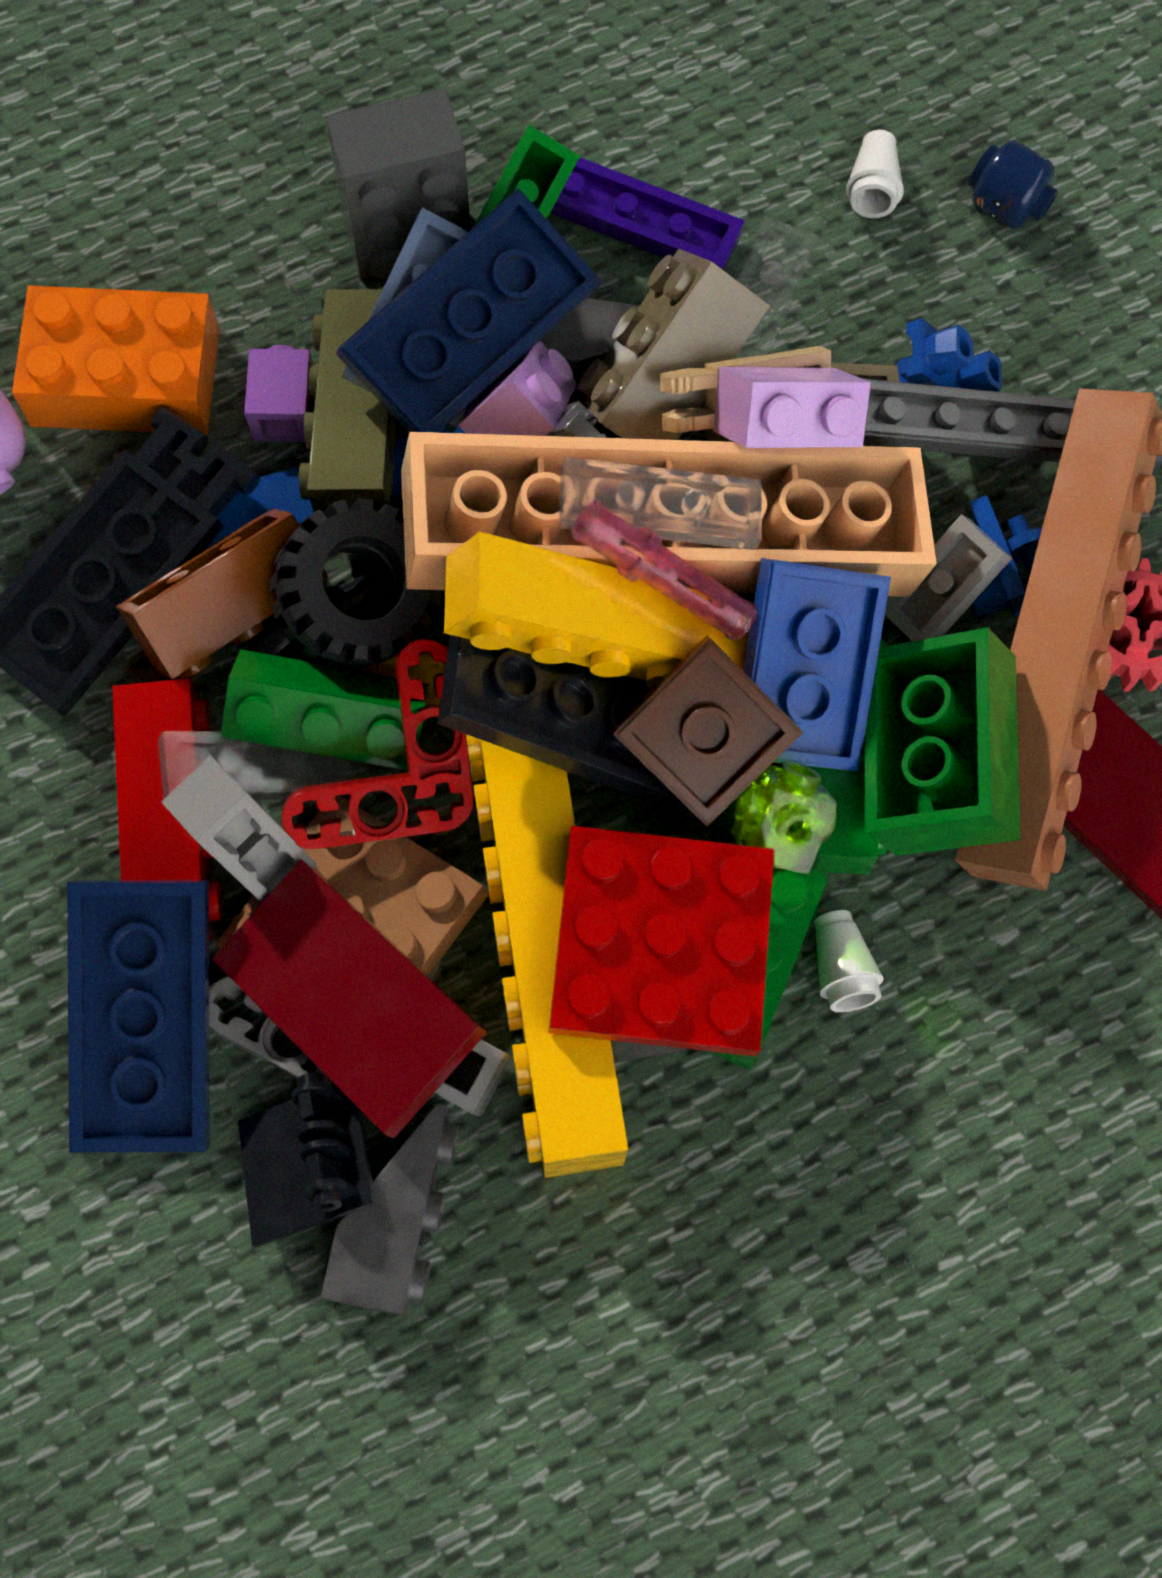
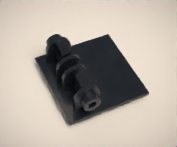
(304, 1161)

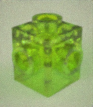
(787, 813)

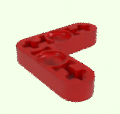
(424, 773)

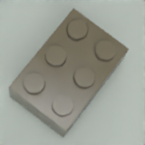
(685, 321)

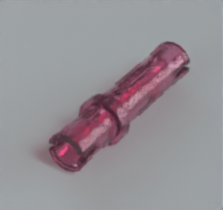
(604, 534)

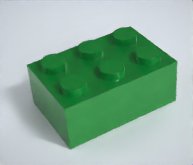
(943, 745)

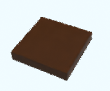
(706, 731)

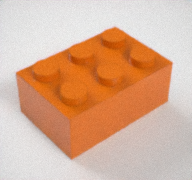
(115, 358)

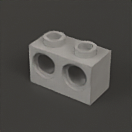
(234, 829)

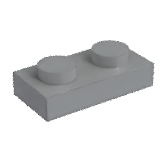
(964, 568)

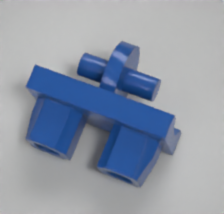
(948, 360)
(1007, 586)

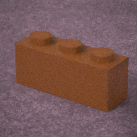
(210, 598)

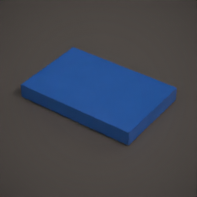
(818, 655)

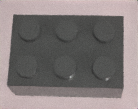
(390, 166)

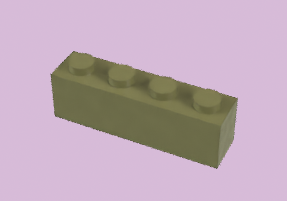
(350, 428)

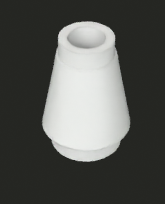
(876, 176)
(845, 964)

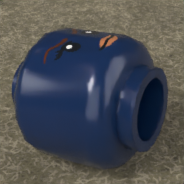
(1013, 184)

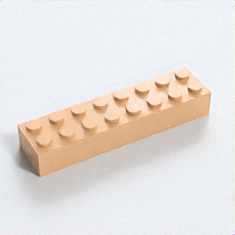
(819, 504)

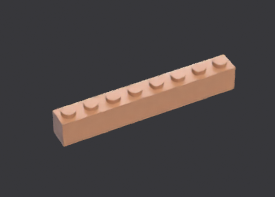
(1069, 620)

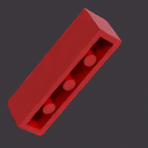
(150, 837)

